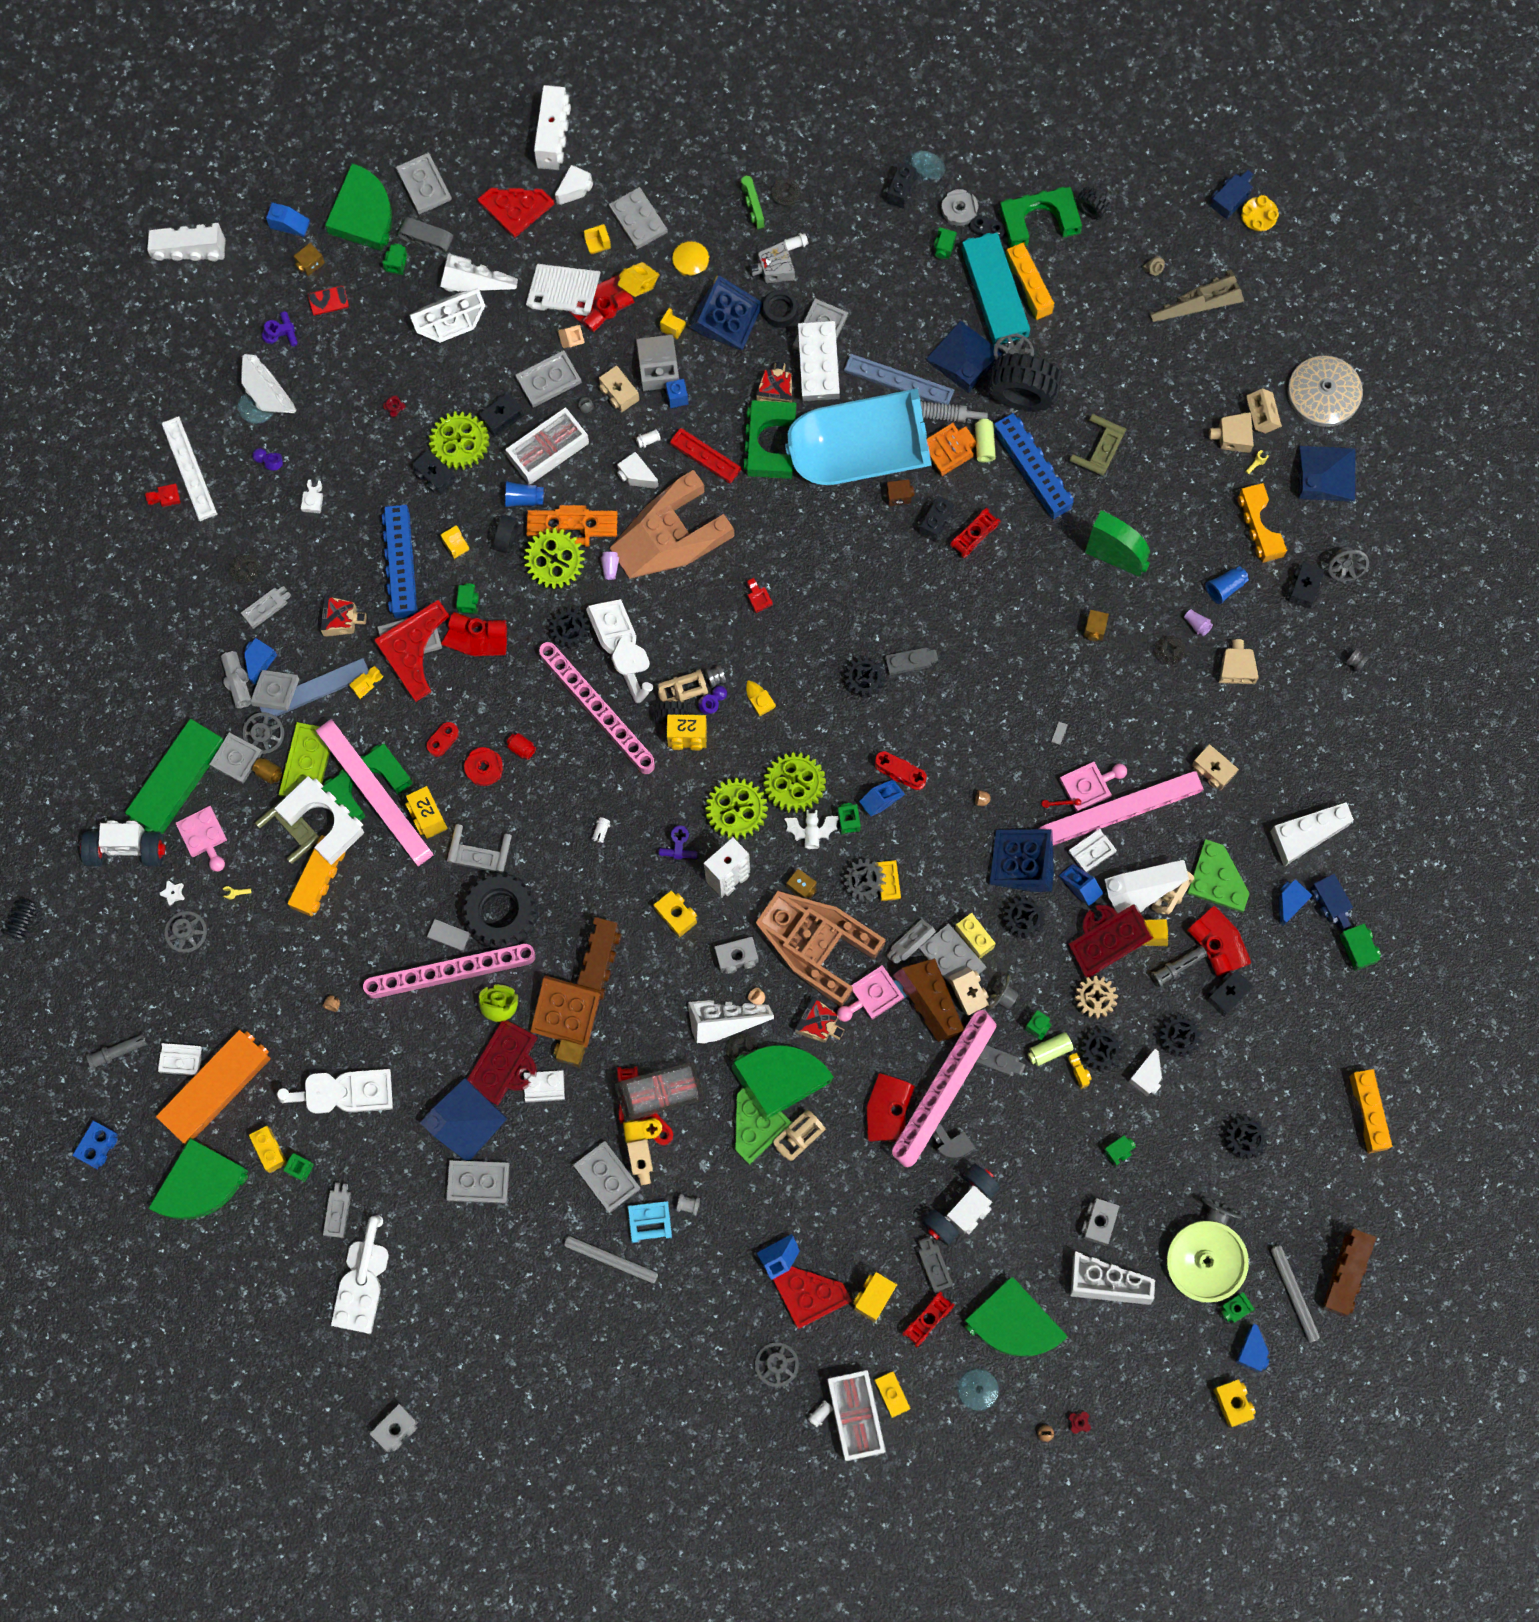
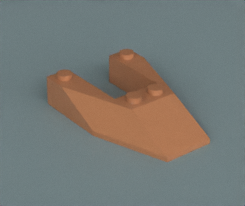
(660, 539)
(808, 932)

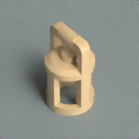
(677, 689)
(1172, 897)
(796, 1137)

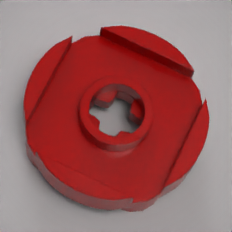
(490, 758)

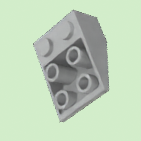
(657, 361)

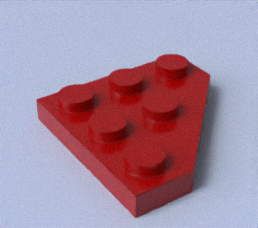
(515, 207)
(810, 1295)

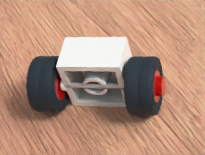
(122, 840)
(966, 1213)

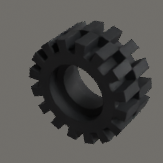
(1092, 203)
(670, 708)

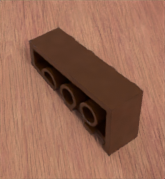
(601, 954)
(931, 998)
(1348, 1272)

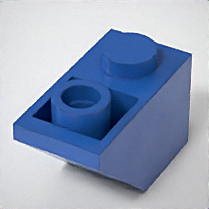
(779, 1256)

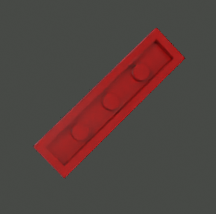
(705, 455)

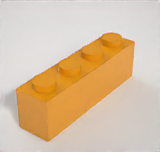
(313, 883)

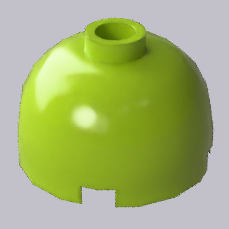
(498, 1003)

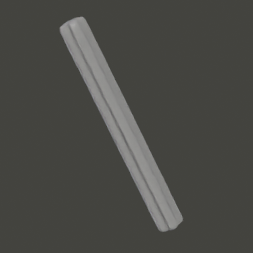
(611, 1259)
(1295, 1293)

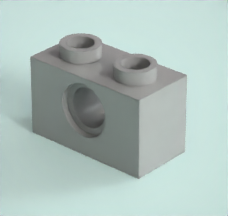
(745, 947)
(1108, 1212)
(383, 1434)

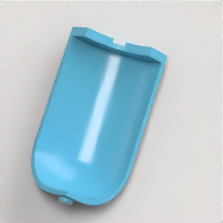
(860, 439)

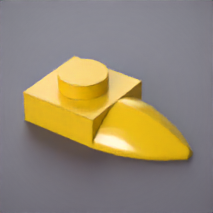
(759, 698)

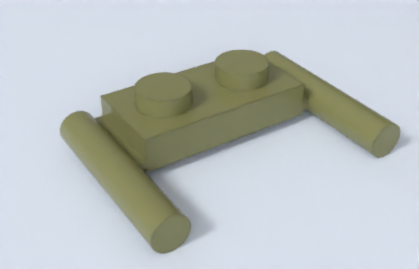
(1106, 448)
(299, 830)

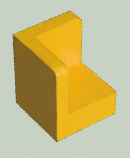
(597, 239)
(672, 325)
(454, 542)

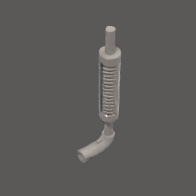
(949, 412)

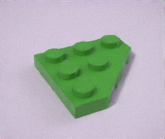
(1218, 878)
(752, 1131)

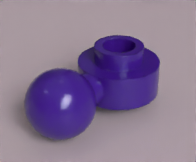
(271, 461)
(718, 694)

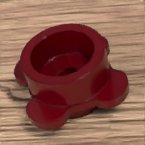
(394, 400)
(1083, 1417)

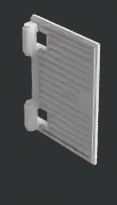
(563, 288)

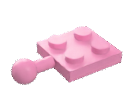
(1089, 784)
(201, 834)
(874, 993)

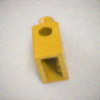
(1159, 930)

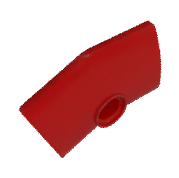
(607, 294)
(487, 642)
(1231, 950)
(887, 1094)

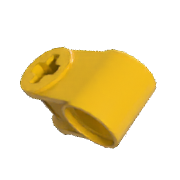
(638, 1129)

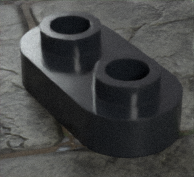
(987, 226)

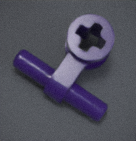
(277, 330)
(678, 853)

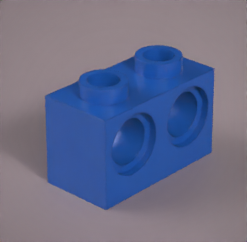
(91, 1142)

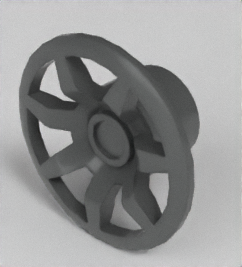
(1013, 348)
(1347, 562)
(263, 732)
(184, 931)
(1004, 995)
(1220, 1214)
(776, 1364)

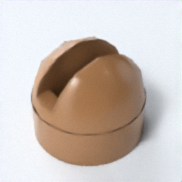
(982, 798)
(331, 1003)
(1045, 1438)

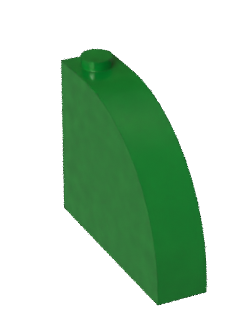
(361, 210)
(1118, 544)
(780, 1077)
(198, 1184)
(1014, 1323)

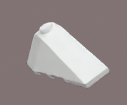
(463, 276)
(1145, 885)
(716, 1021)

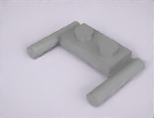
(478, 857)

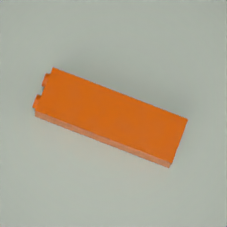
(214, 1086)

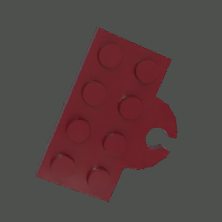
(1109, 937)
(504, 1062)

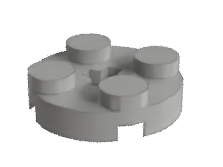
(957, 217)

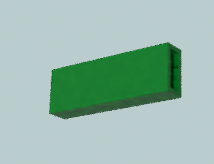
(174, 778)

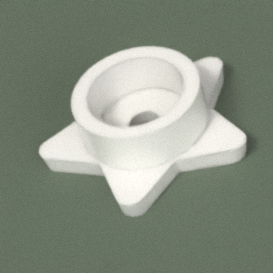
(171, 898)

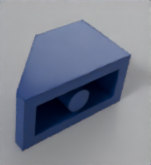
(287, 220)
(258, 658)
(881, 797)
(1081, 884)
(1291, 900)
(1253, 1351)

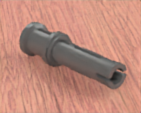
(1171, 970)
(107, 1055)

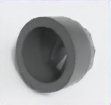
(587, 407)

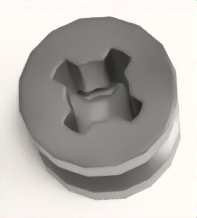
(1357, 660)
(715, 676)

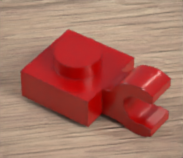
(167, 495)
(759, 597)

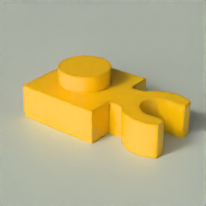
(364, 683)
(1081, 1074)

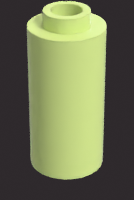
(985, 440)
(1050, 1049)

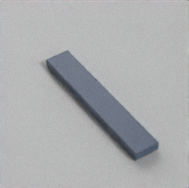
(897, 379)
(323, 686)

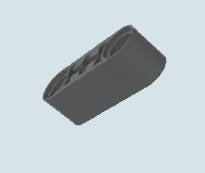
(425, 235)

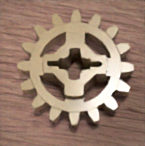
(1096, 1005)

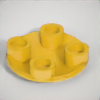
(1260, 213)
(690, 258)

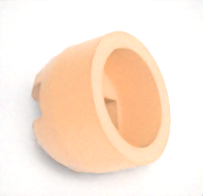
(756, 996)

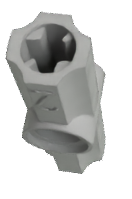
(236, 679)

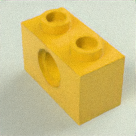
(638, 279)
(680, 924)
(268, 1149)
(1224, 1396)

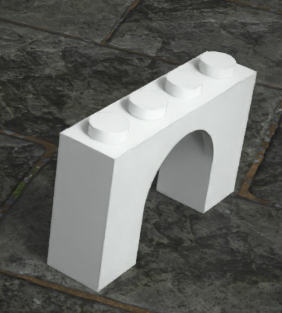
(310, 795)

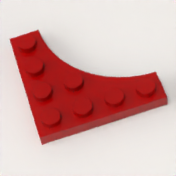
(406, 646)

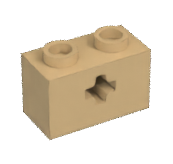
(625, 393)
(1264, 410)
(1208, 759)
(961, 982)

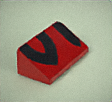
(328, 300)

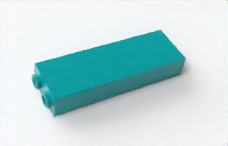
(995, 287)

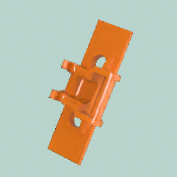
(574, 518)

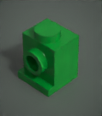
(944, 243)
(395, 259)
(467, 599)
(851, 810)
(1038, 1025)
(1119, 1150)
(298, 1167)
(1245, 1308)

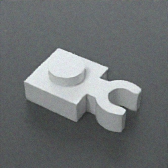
(312, 500)

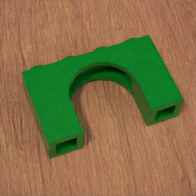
(1058, 202)
(765, 415)
(378, 761)

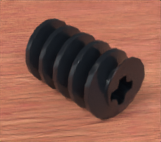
(21, 920)

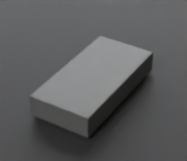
(449, 935)

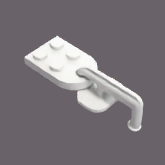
(619, 639)
(365, 1091)
(355, 1302)

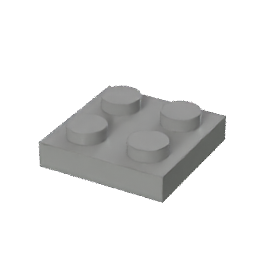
(274, 690)
(236, 758)

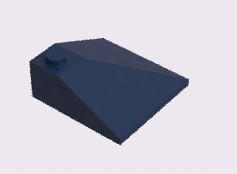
(726, 314)
(963, 356)
(1327, 473)
(1023, 860)
(464, 1120)

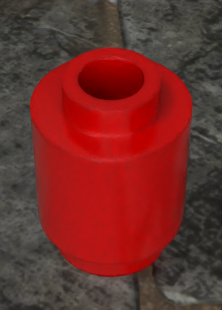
(521, 746)

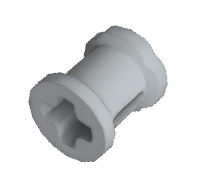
(688, 1204)

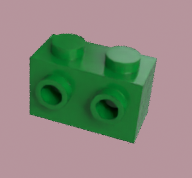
(1360, 947)

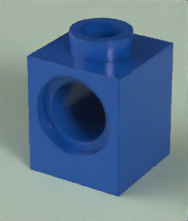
(677, 393)

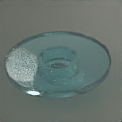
(928, 164)
(250, 412)
(973, 1399)

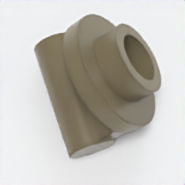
(1154, 266)

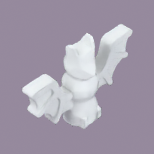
(812, 832)

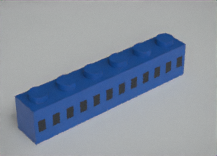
(1033, 466)
(400, 561)

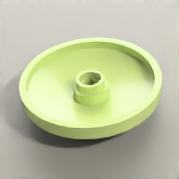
(1212, 1280)

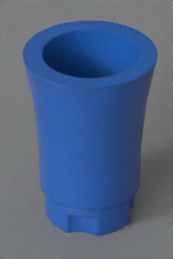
(523, 495)
(1226, 584)

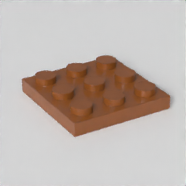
(565, 1011)

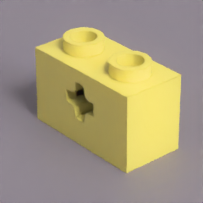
(975, 936)

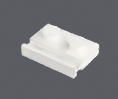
(1092, 851)
(180, 1059)
(545, 1086)

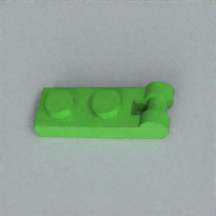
(752, 201)

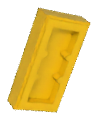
(892, 887)
(892, 1394)

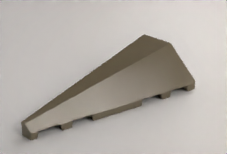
(1213, 295)

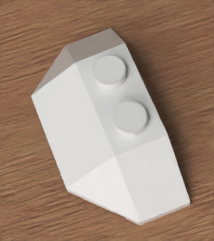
(449, 316)
(263, 387)

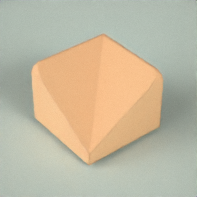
(571, 336)

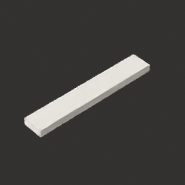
(189, 468)

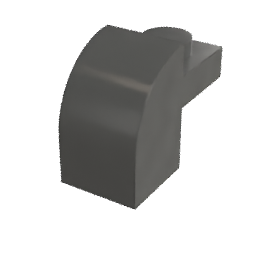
(952, 1149)

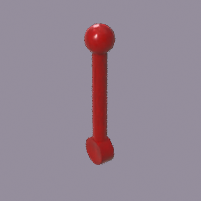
(1046, 804)

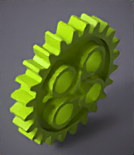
(457, 425)
(563, 543)
(803, 768)
(732, 792)

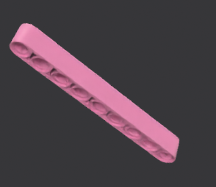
(592, 700)
(374, 792)
(1125, 807)
(440, 968)
(944, 1088)

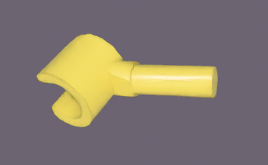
(1258, 461)
(233, 893)

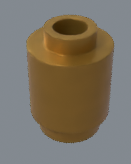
(267, 770)

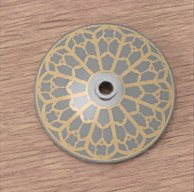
(1325, 391)

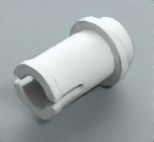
(796, 242)
(647, 438)
(601, 828)
(820, 1414)

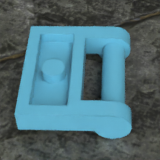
(647, 1215)

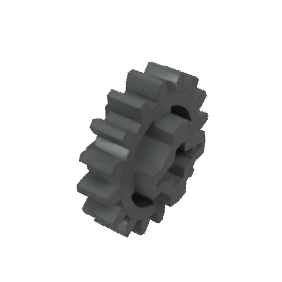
(861, 886)

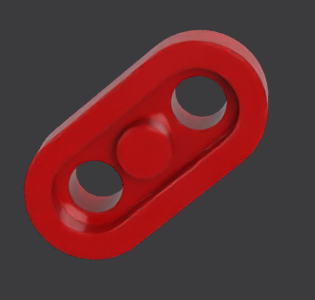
(444, 739)
(665, 1128)

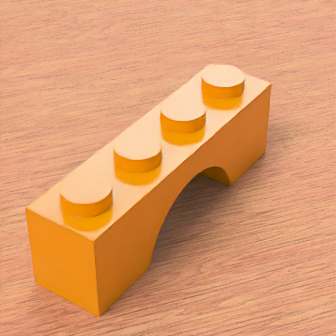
(1035, 289)
(1269, 544)
(1375, 1125)

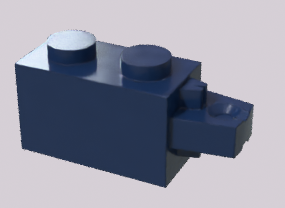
(1232, 195)
(1333, 901)

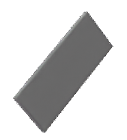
(1059, 733)

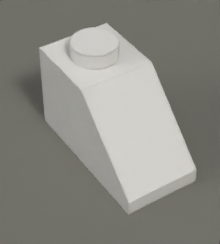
(574, 185)
(636, 472)
(1148, 1075)

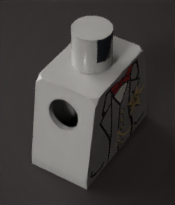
(774, 264)

